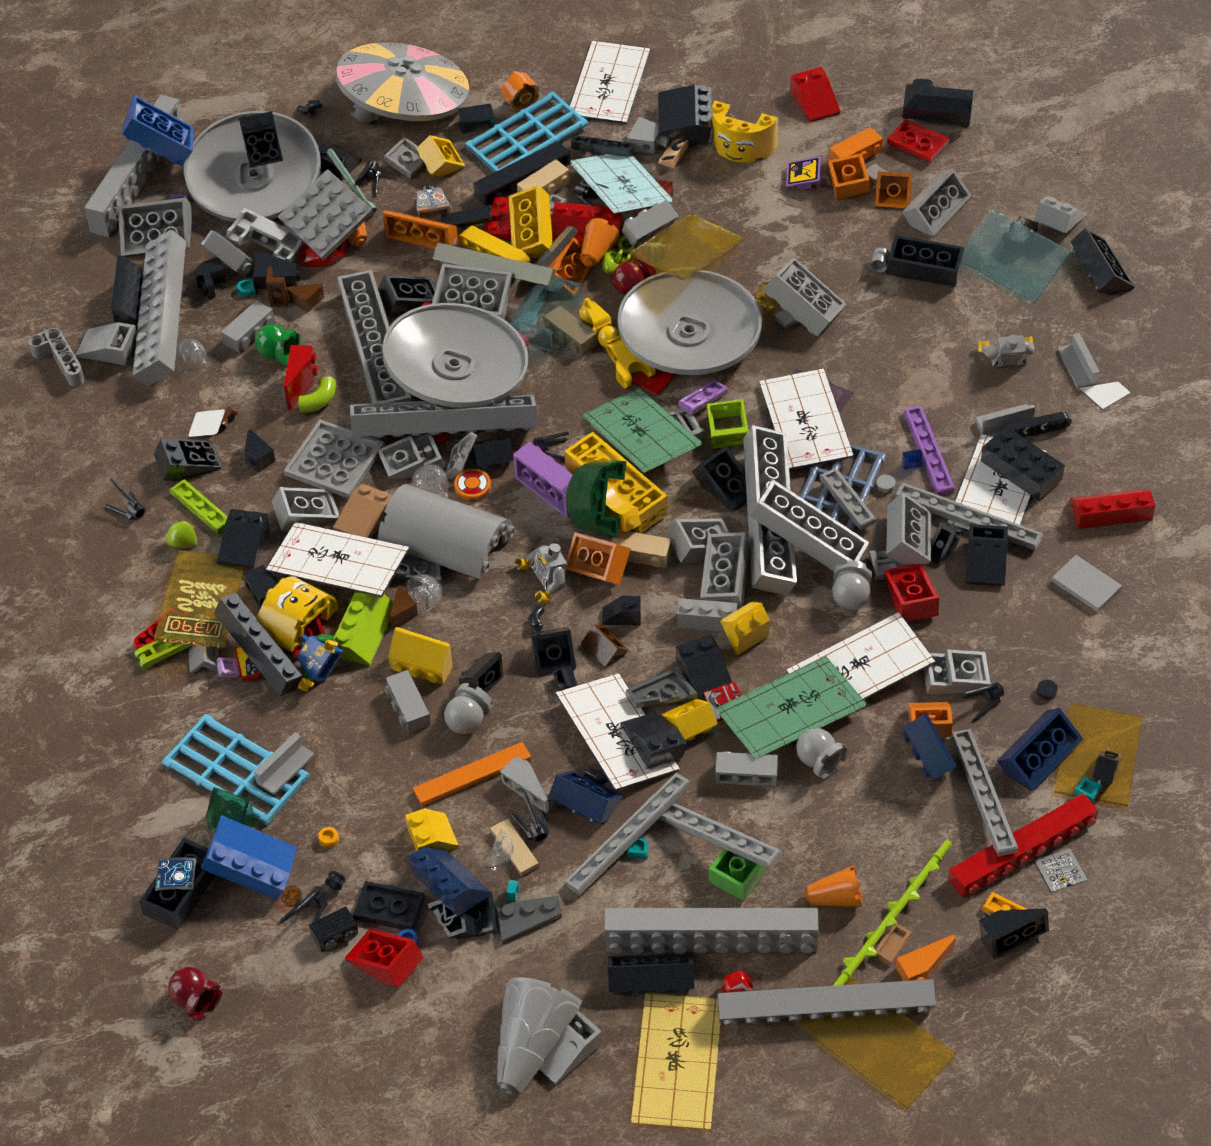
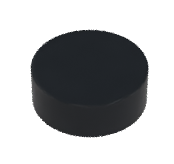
(1047, 689)

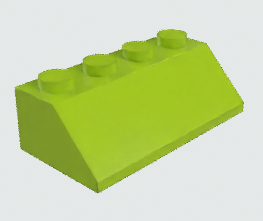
(363, 627)

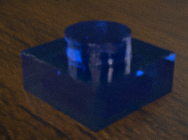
(912, 459)

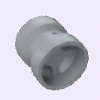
(880, 260)

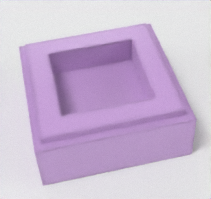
(227, 667)

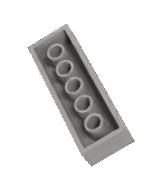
(807, 527)

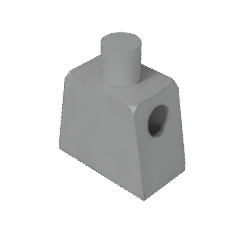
(645, 137)

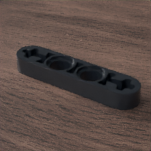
(602, 146)
(1054, 422)

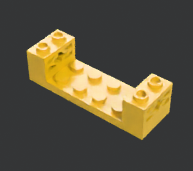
(633, 490)

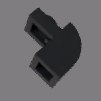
(208, 274)

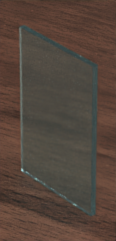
(1014, 255)

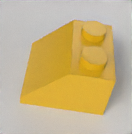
(439, 156)
(746, 626)
(692, 718)
(430, 830)

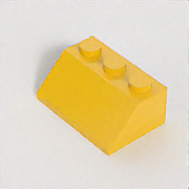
(420, 656)

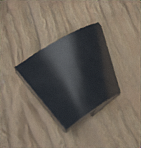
(474, 922)

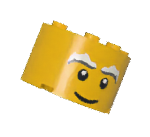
(740, 139)
(291, 608)

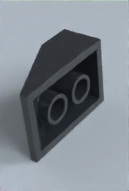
(405, 293)
(723, 478)
(243, 538)
(702, 665)
(655, 739)
(1012, 928)

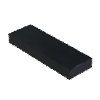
(468, 217)

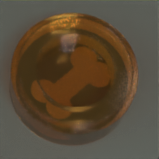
(291, 896)

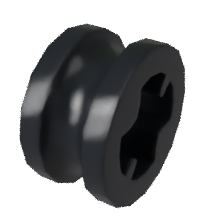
(335, 880)

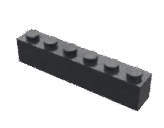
(506, 179)
(257, 644)

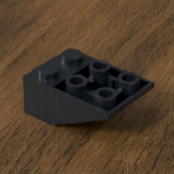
(261, 139)
(185, 458)
(986, 554)

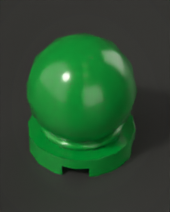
(275, 342)

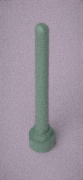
(349, 179)

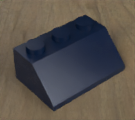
(928, 747)
(584, 796)

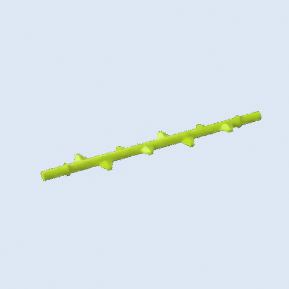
(889, 921)

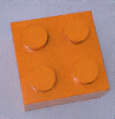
(849, 176)

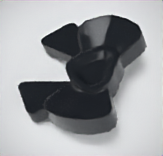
(312, 104)

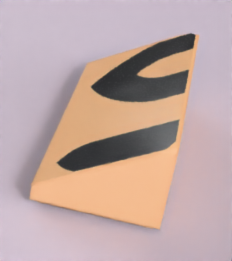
(674, 153)

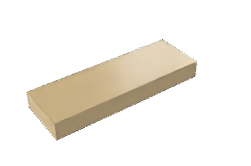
(522, 857)

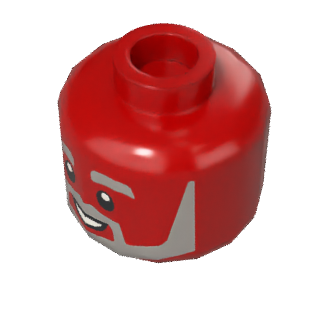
(737, 982)

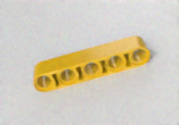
(483, 242)

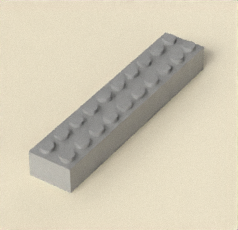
(125, 178)
(159, 308)
(368, 329)
(426, 417)
(770, 554)
(711, 930)

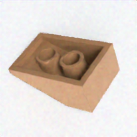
(363, 512)

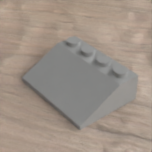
(149, 220)
(474, 287)
(804, 296)

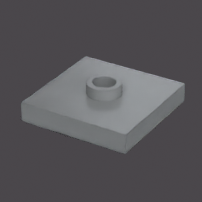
(404, 158)

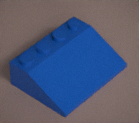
(158, 131)
(249, 858)

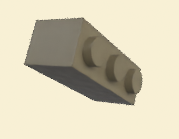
(570, 330)

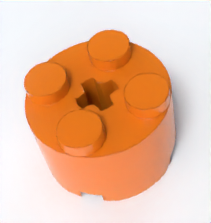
(519, 91)

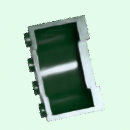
(588, 493)

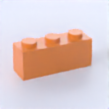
(866, 142)

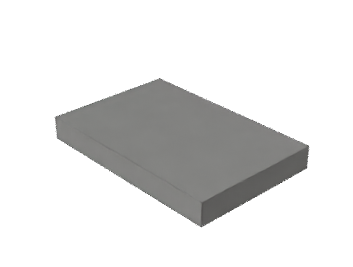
(1086, 583)

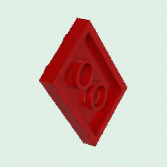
(918, 140)
(500, 225)

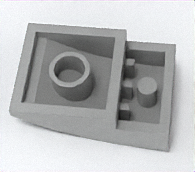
(409, 454)
(956, 672)

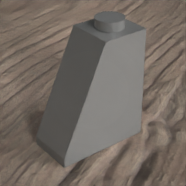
(228, 253)

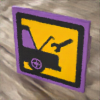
(803, 173)

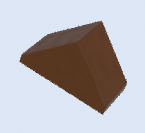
(306, 296)
(403, 608)

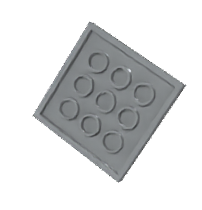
(325, 214)
(333, 459)

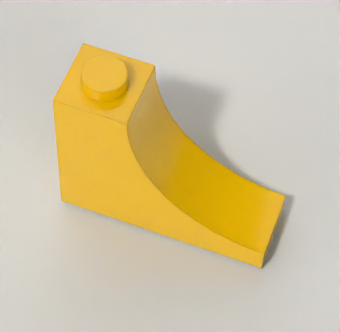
(620, 509)

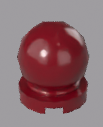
(631, 273)
(193, 992)

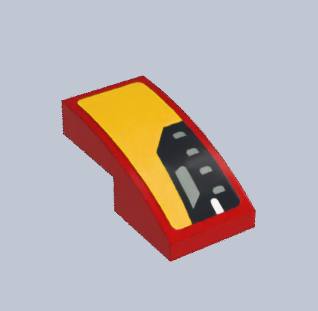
(246, 667)

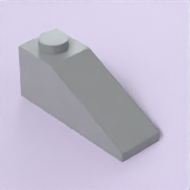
(520, 776)

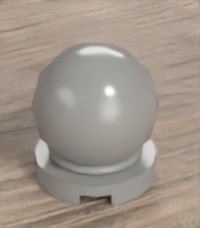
(851, 585)
(467, 709)
(818, 750)

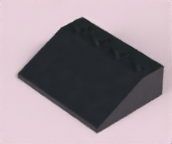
(685, 113)

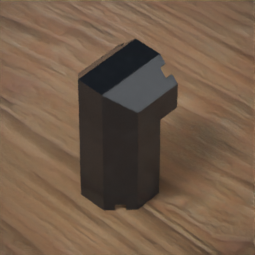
(937, 104)

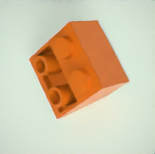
(938, 712)

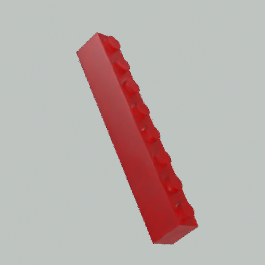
(1031, 841)

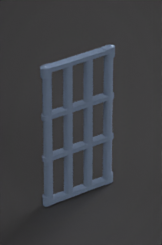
(866, 485)

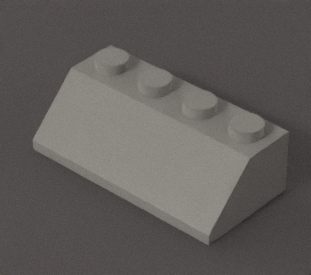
(937, 203)
(908, 531)
(726, 568)

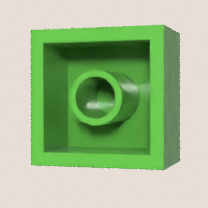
(735, 874)

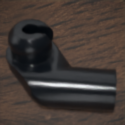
(534, 618)
(597, 776)

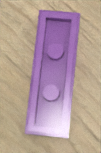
(702, 397)

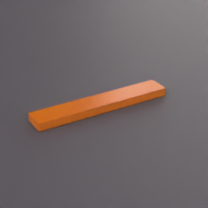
(469, 774)

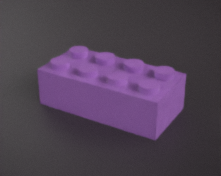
(542, 476)

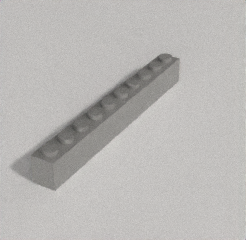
(825, 1001)

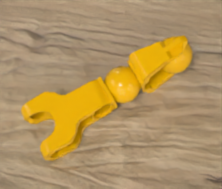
(610, 338)

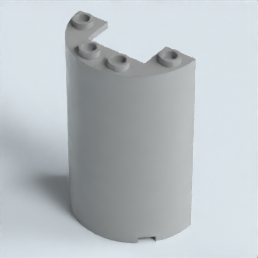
(443, 530)

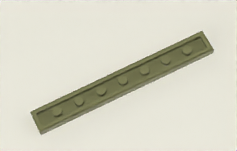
(470, 258)

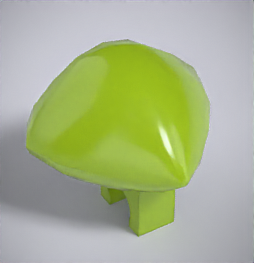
(612, 260)
(181, 535)

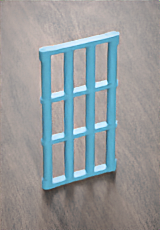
(543, 130)
(225, 753)

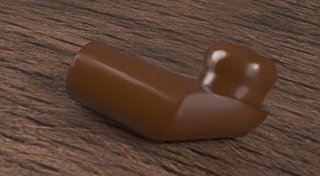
(229, 411)

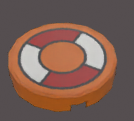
(472, 484)

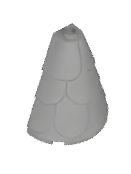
(530, 1027)

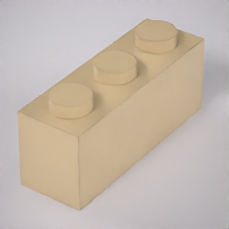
(549, 178)
(645, 548)

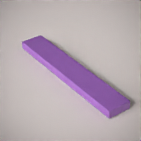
(931, 453)

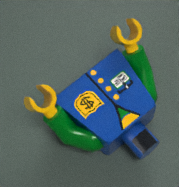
(317, 658)

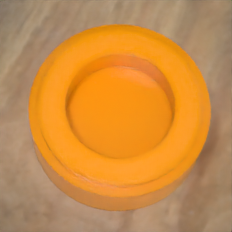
(328, 837)

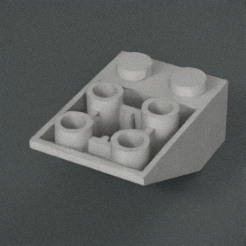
(108, 343)
(573, 1047)

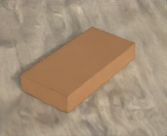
(892, 944)

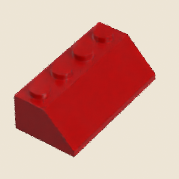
(579, 216)
(1113, 508)

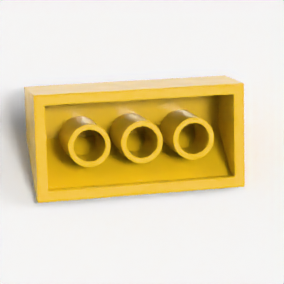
(531, 221)

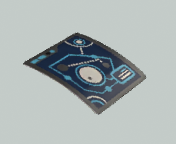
(175, 873)

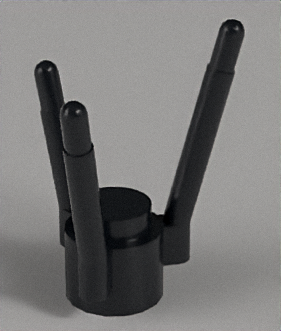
(371, 170)
(584, 190)
(543, 443)
(134, 507)
(991, 692)
(537, 831)
(315, 899)

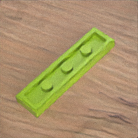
(199, 505)

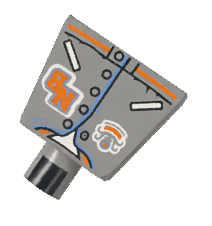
(431, 203)

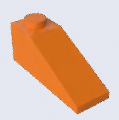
(925, 960)

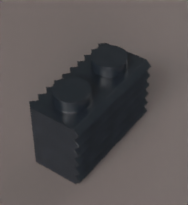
(333, 929)

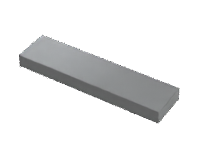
(848, 499)

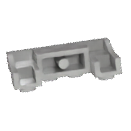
(265, 233)

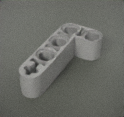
(54, 343)

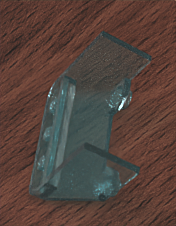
(526, 315)

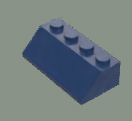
(1040, 749)
(447, 879)

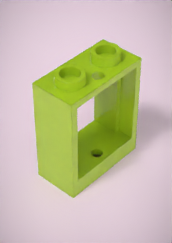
(731, 436)

